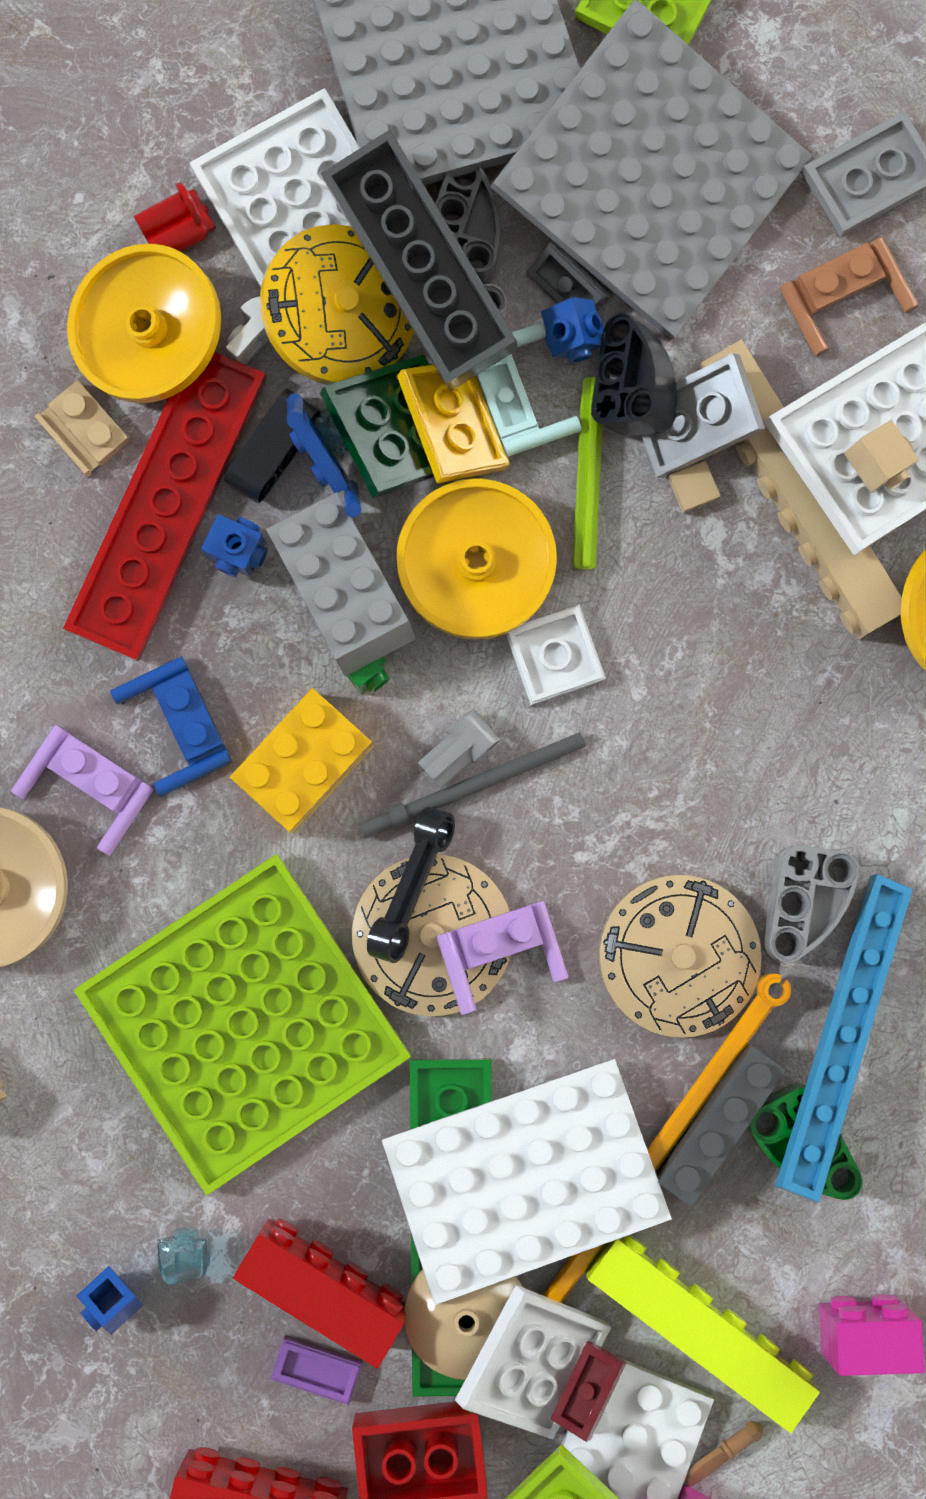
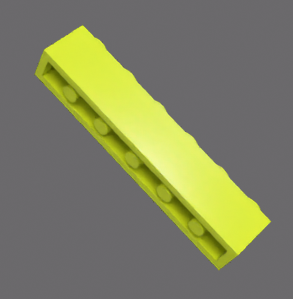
(704, 1332)

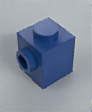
(108, 1301)

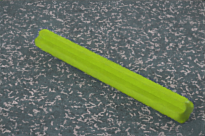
(587, 482)

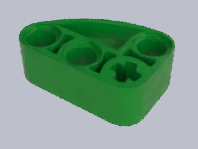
(775, 1141)

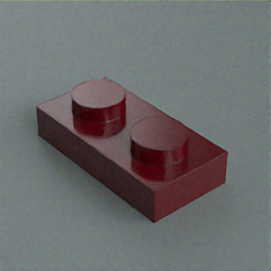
(588, 1391)

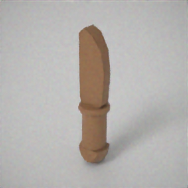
(729, 1448)

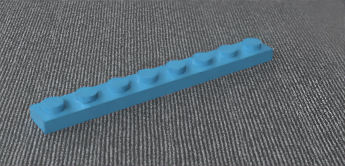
(844, 1039)

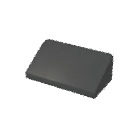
(566, 278)

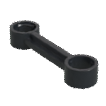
(390, 934)

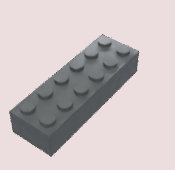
(420, 260)

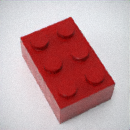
(420, 1453)

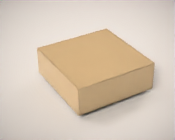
(694, 487)

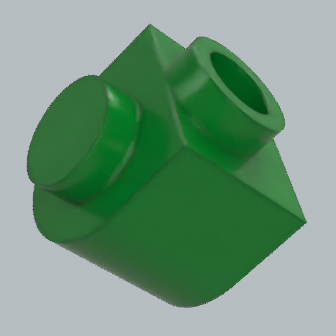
(370, 677)

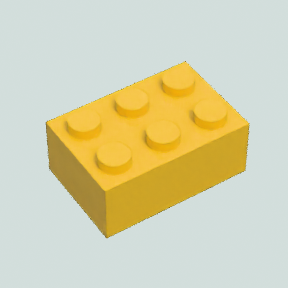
(302, 761)

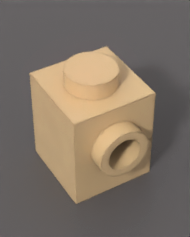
(882, 457)

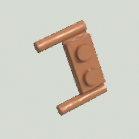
(841, 280)

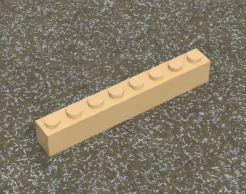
(853, 581)

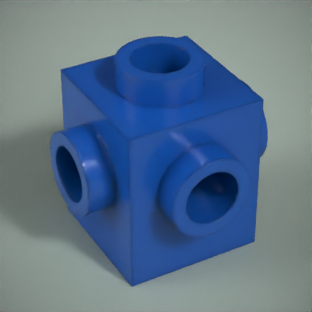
(573, 329)
(226, 536)

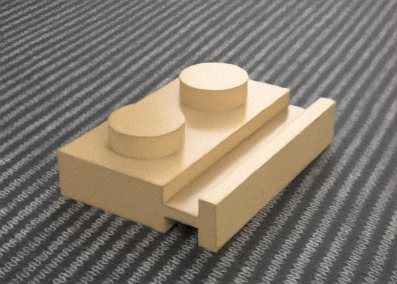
(82, 428)

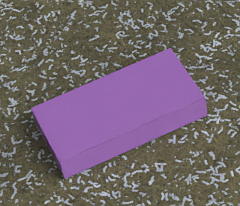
(316, 1370)

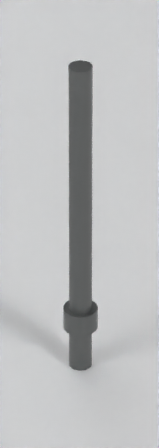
(400, 815)

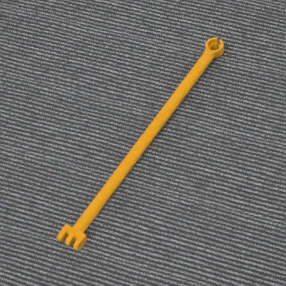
(687, 1111)

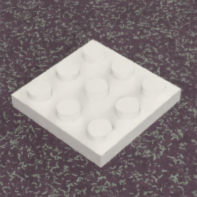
(529, 1361)
(645, 1435)

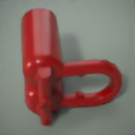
(176, 221)

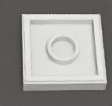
(555, 655)

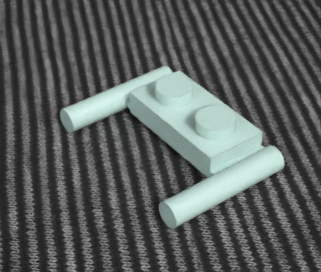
(511, 406)

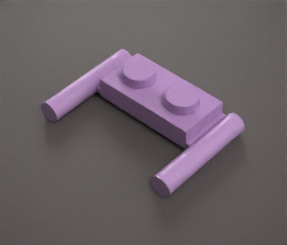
(92, 775)
(497, 939)

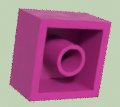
(871, 1336)

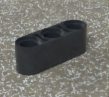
(266, 451)

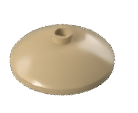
(436, 1329)

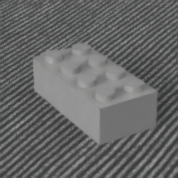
(341, 584)

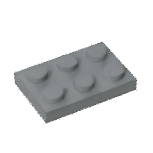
(869, 173)
(711, 414)

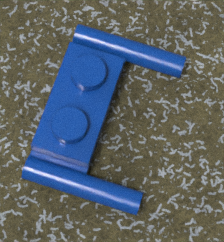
(327, 467)
(187, 719)

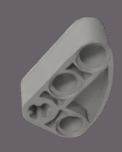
(820, 899)

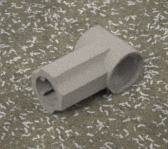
(464, 744)

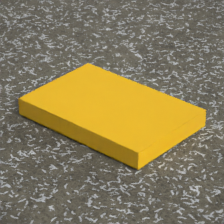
(453, 425)

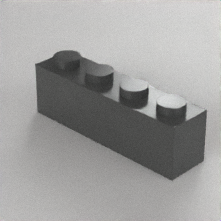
(719, 1125)

